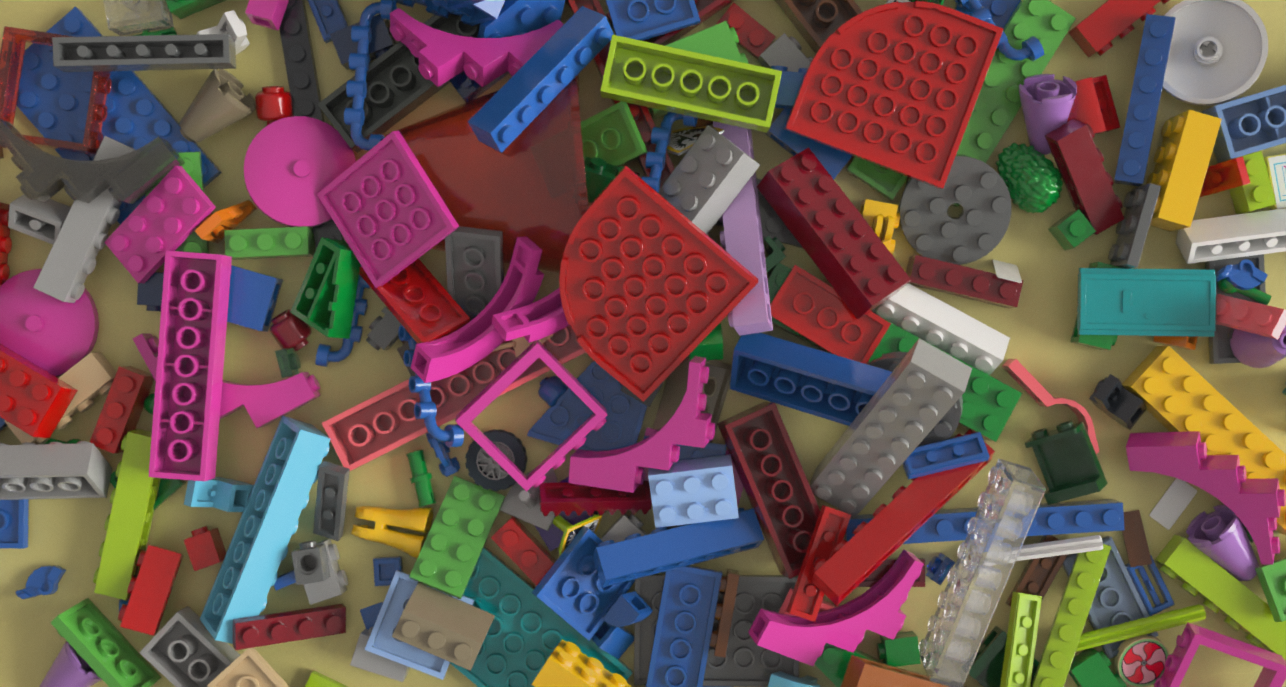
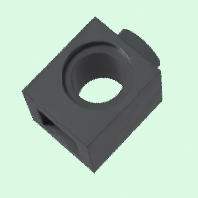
(302, 572)

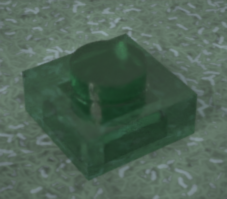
(288, 362)

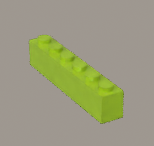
(129, 518)
(1223, 594)

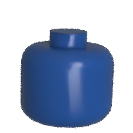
(552, 389)

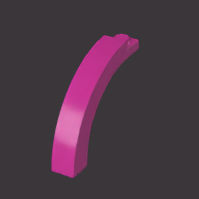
(532, 320)
(479, 337)

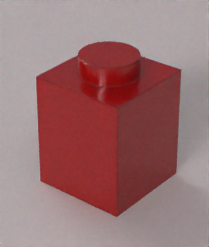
(205, 548)

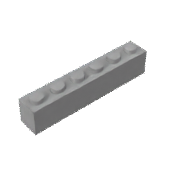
(81, 237)

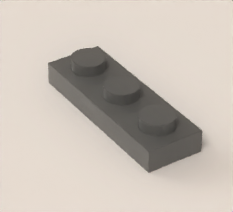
(331, 500)

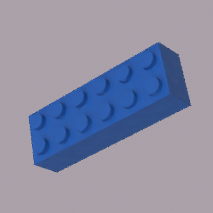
(803, 377)

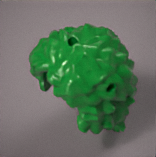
(1029, 177)

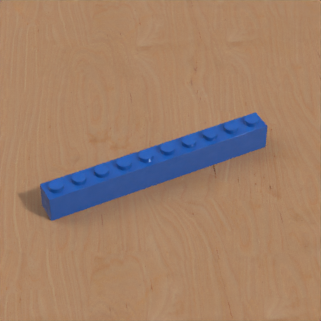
(1048, 520)

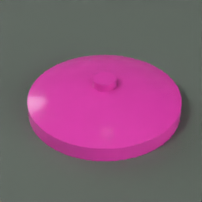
(291, 165)
(45, 328)

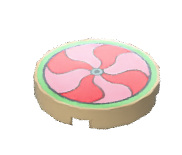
(1141, 660)

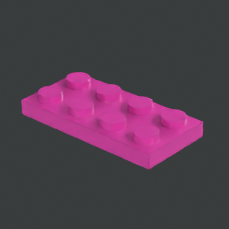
(159, 224)

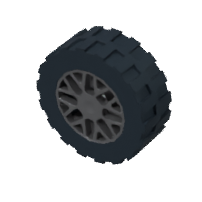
(486, 470)

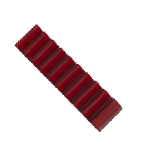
(580, 498)

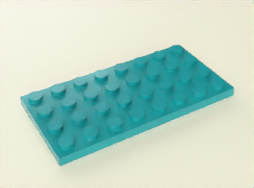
(521, 631)

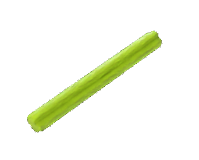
(1141, 626)

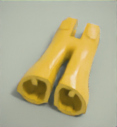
(414, 519)

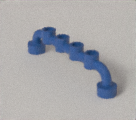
(1031, 47)
(360, 63)
(661, 137)
(324, 353)
(426, 409)

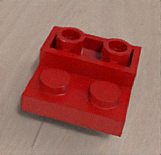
(1095, 105)

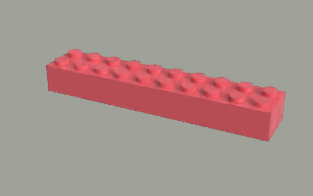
(389, 417)

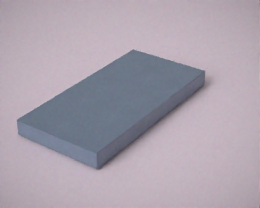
(1115, 597)

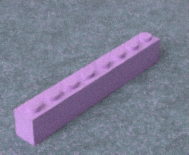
(745, 243)

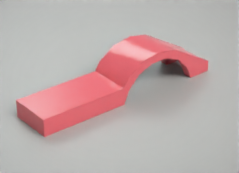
(1045, 399)

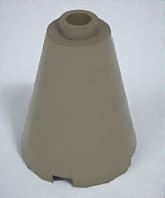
(216, 106)

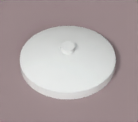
(1214, 51)

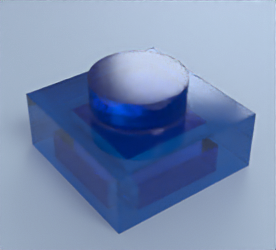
(939, 568)

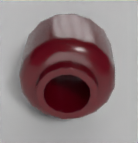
(290, 331)

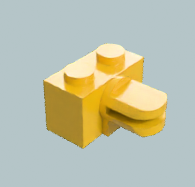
(882, 219)

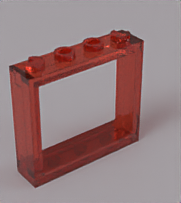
(10, 73)

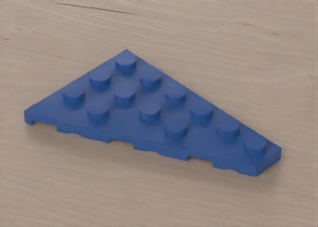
(570, 412)

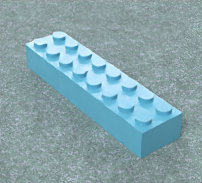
(265, 526)

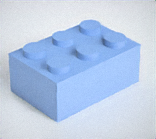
(693, 491)

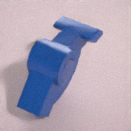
(1242, 275)
(448, 466)
(42, 582)

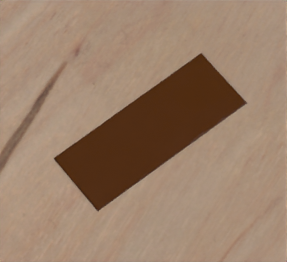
(1135, 539)

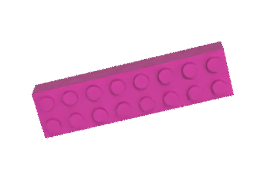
(190, 366)

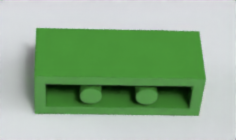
(269, 243)

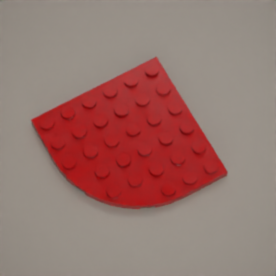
(897, 87)
(644, 284)

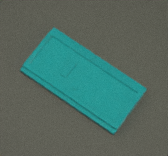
(1146, 302)

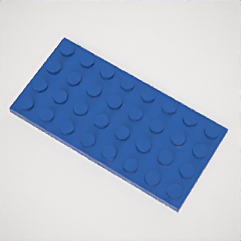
(60, 101)

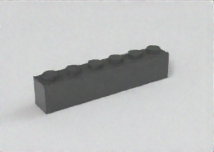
(144, 53)

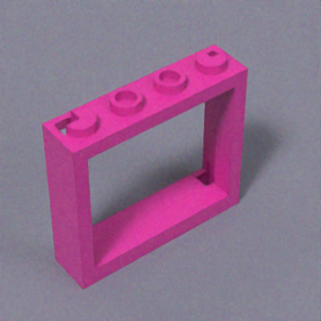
(500, 383)
(1177, 663)

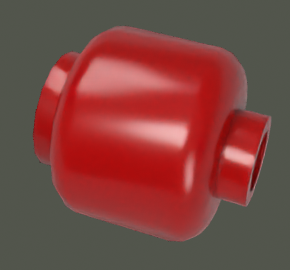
(273, 104)

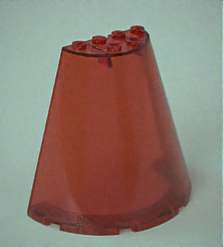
(526, 190)

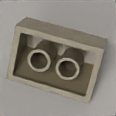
(676, 387)
(443, 626)

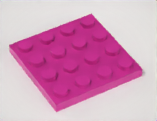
(387, 209)

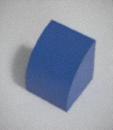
(628, 610)
(613, 639)

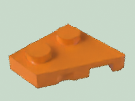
(226, 219)

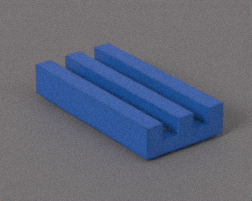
(1160, 583)

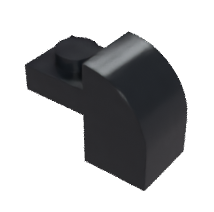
(1117, 402)

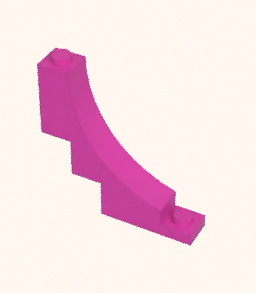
(262, 402)

